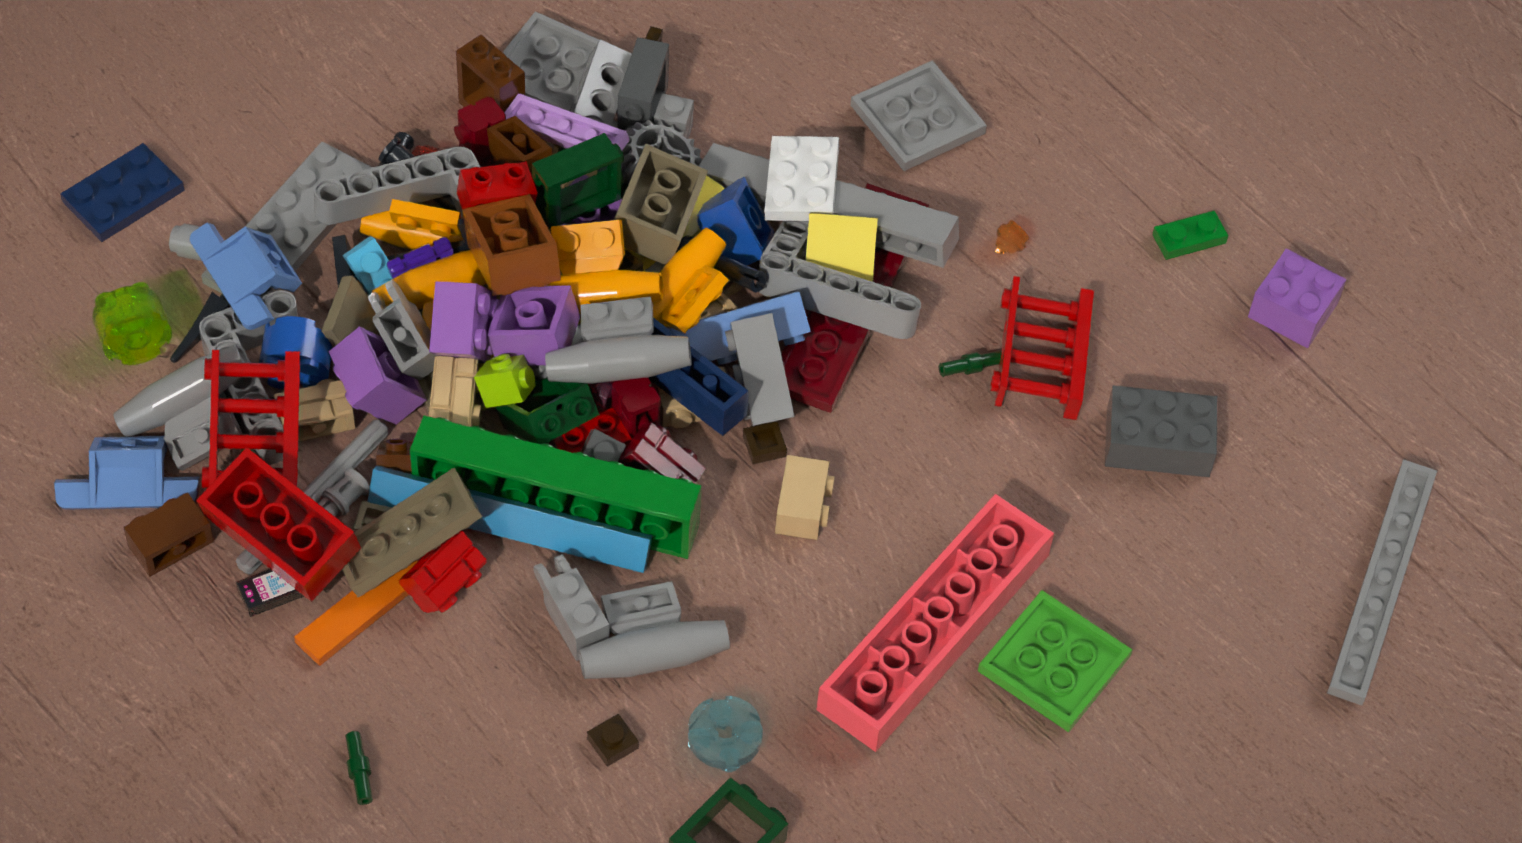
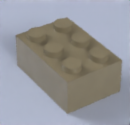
(659, 203)

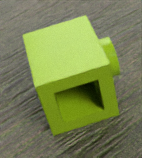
(505, 380)

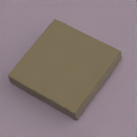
(348, 312)

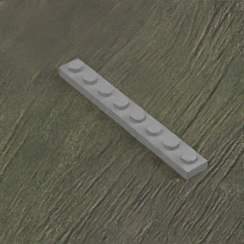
(1382, 583)

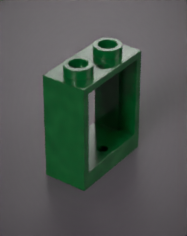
(566, 204)
(539, 419)
(746, 801)

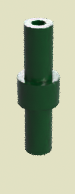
(970, 363)
(358, 768)

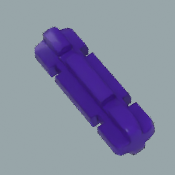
(420, 256)

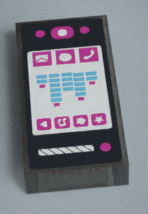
(265, 592)

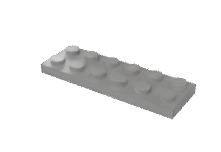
(291, 212)

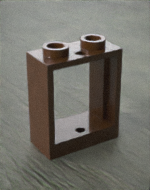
(483, 76)

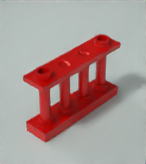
(1071, 365)
(284, 406)

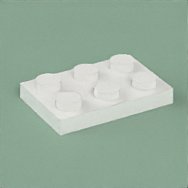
(801, 177)

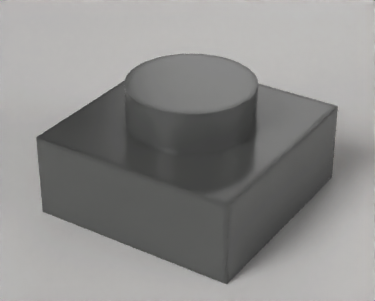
(602, 446)

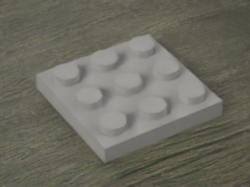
(551, 59)
(918, 115)

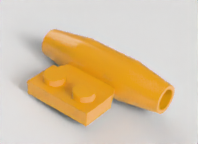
(412, 225)
(591, 264)
(419, 282)
(691, 282)

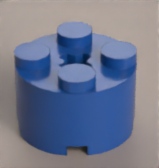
(302, 336)

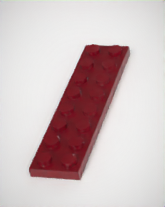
(824, 360)

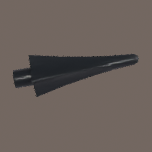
(212, 305)

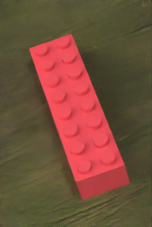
(934, 622)

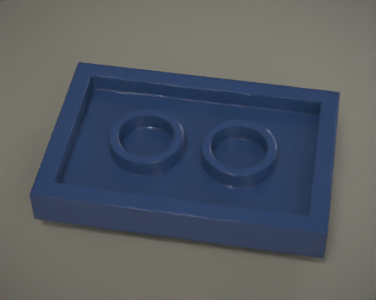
(122, 192)

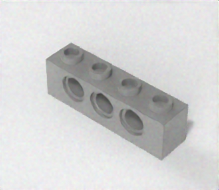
(607, 64)

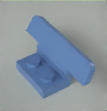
(245, 269)
(124, 475)

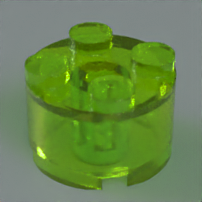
(131, 324)

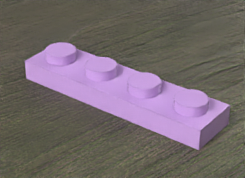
(560, 125)

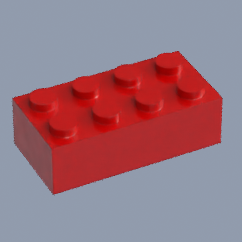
(279, 524)

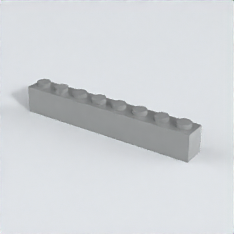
(901, 224)

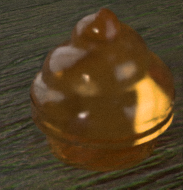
(1010, 238)

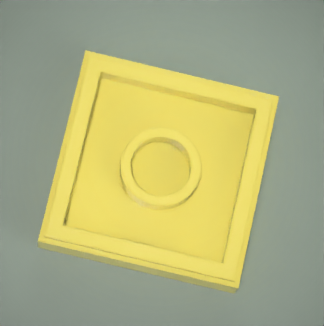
(842, 243)

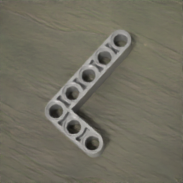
(405, 180)
(833, 291)
(225, 330)

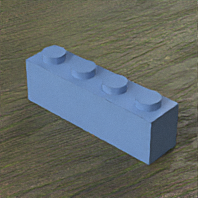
(709, 333)

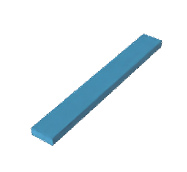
(529, 523)

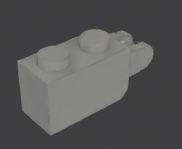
(403, 332)
(572, 606)

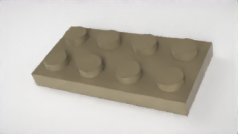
(410, 531)

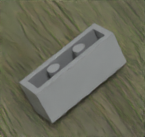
(760, 368)

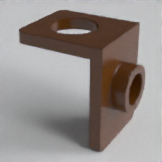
(394, 454)

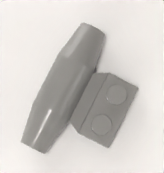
(618, 346)
(183, 406)
(649, 635)

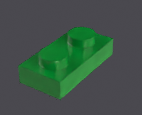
(1190, 235)

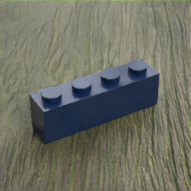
(704, 389)

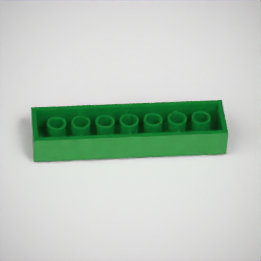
(562, 481)

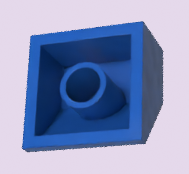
(738, 221)

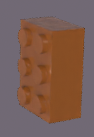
(511, 245)

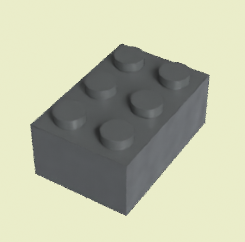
(1161, 431)

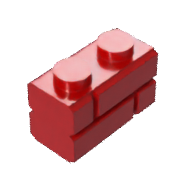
(443, 573)

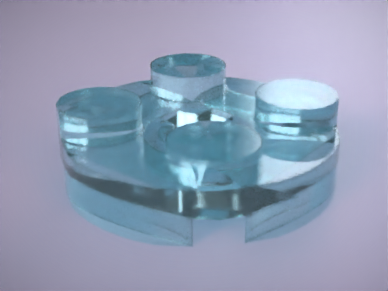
(720, 752)

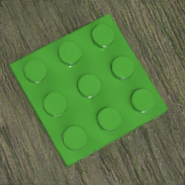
(1055, 660)

